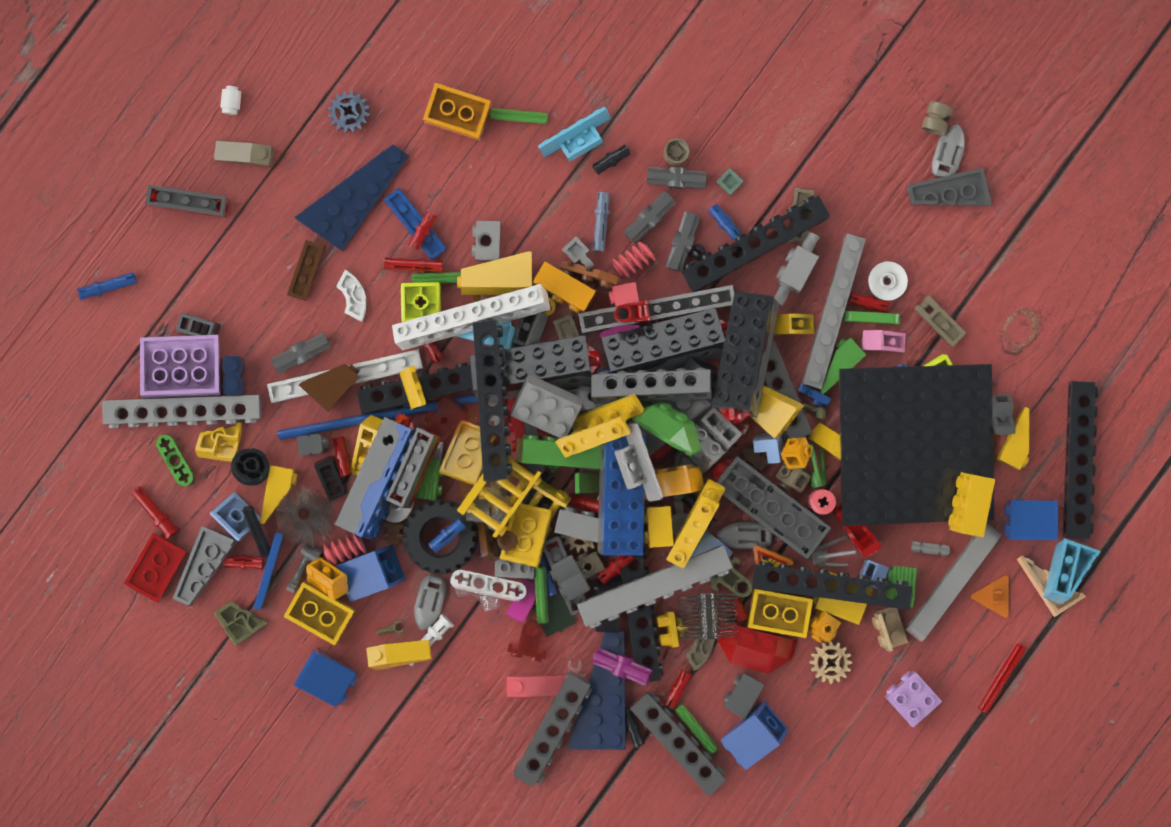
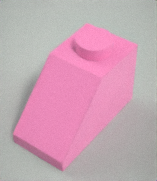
(883, 341)

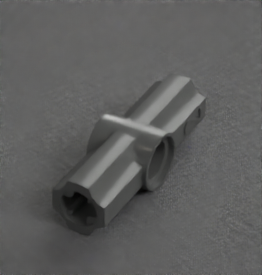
(676, 177)
(649, 217)
(682, 241)
(301, 353)

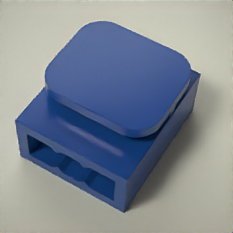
(1031, 519)

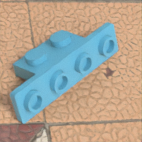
(578, 137)

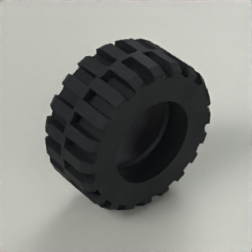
(421, 555)

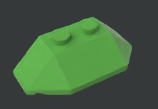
(670, 427)

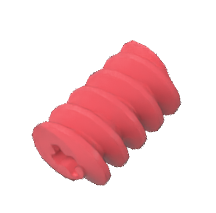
(632, 260)
(827, 496)
(344, 549)

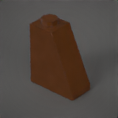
(331, 385)

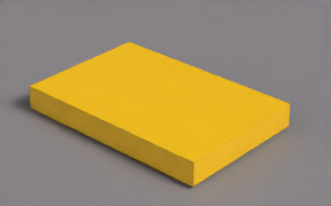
(464, 454)
(531, 528)

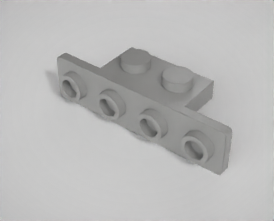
(637, 466)

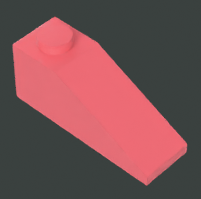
(534, 685)

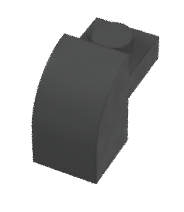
(1002, 414)

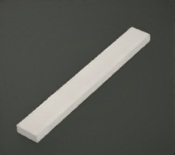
(368, 370)

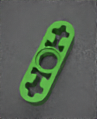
(870, 317)
(172, 445)

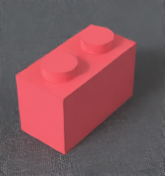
(623, 294)

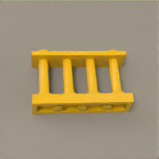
(600, 425)
(480, 490)
(558, 496)
(696, 523)

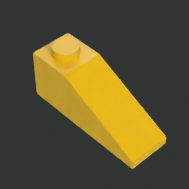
(366, 435)
(1016, 446)
(278, 483)
(398, 654)

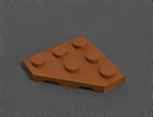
(605, 279)

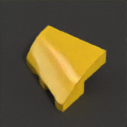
(412, 387)
(220, 443)

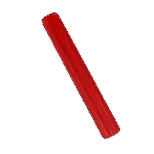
(1001, 678)

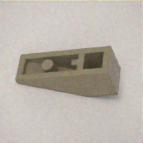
(244, 153)

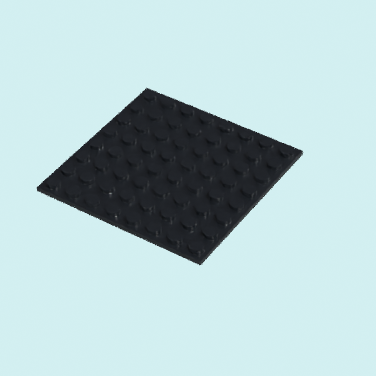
(910, 439)

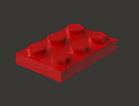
(155, 567)

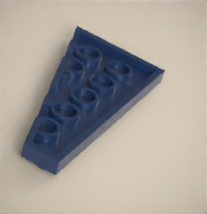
(347, 205)
(603, 714)

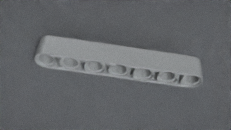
(952, 583)

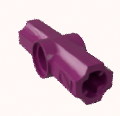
(622, 666)

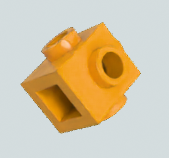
(796, 453)
(823, 627)

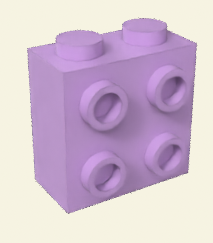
(912, 698)

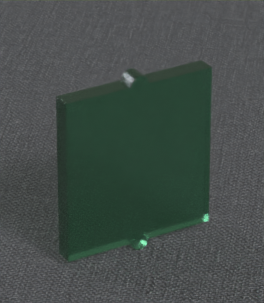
(558, 615)

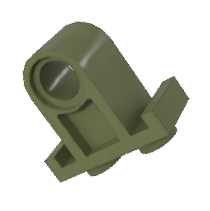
(731, 580)

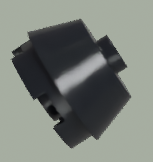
(250, 467)

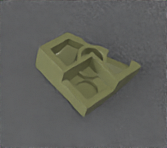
(238, 623)

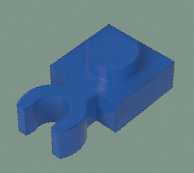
(817, 398)

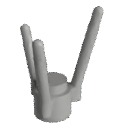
(820, 556)

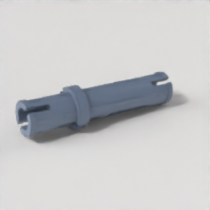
(601, 221)

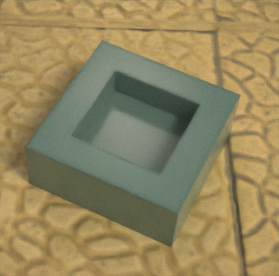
(729, 181)

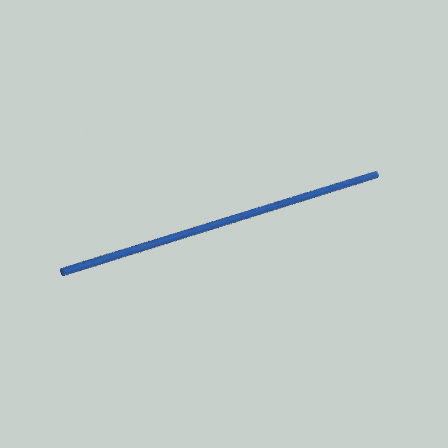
(357, 420)

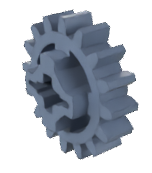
(343, 120)

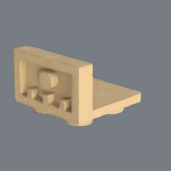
(889, 627)

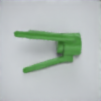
(817, 475)

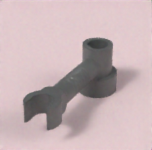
(309, 554)

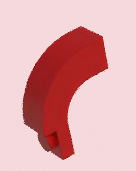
(859, 535)

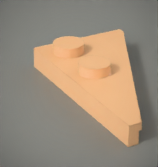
(1039, 579)

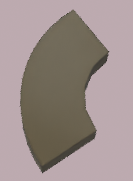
(699, 651)

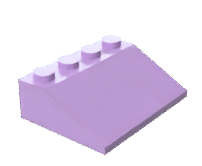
(180, 367)

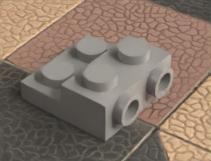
(710, 451)

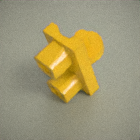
(668, 620)

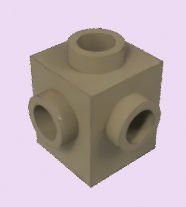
(793, 478)
(594, 560)

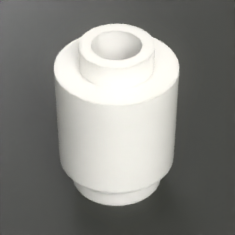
(230, 100)

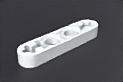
(488, 585)

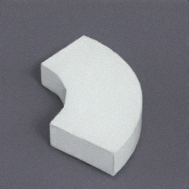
(354, 295)

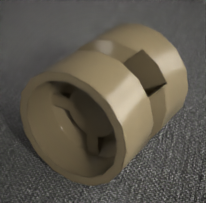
(937, 118)
(676, 152)

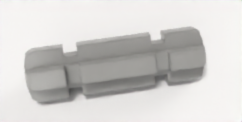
(930, 548)

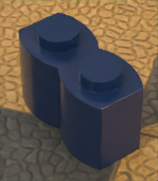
(234, 370)

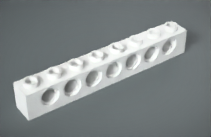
(461, 319)

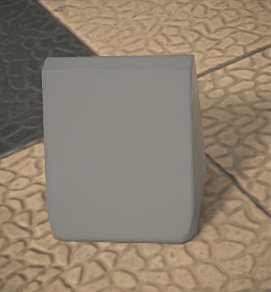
(483, 505)

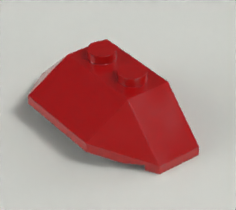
(756, 648)

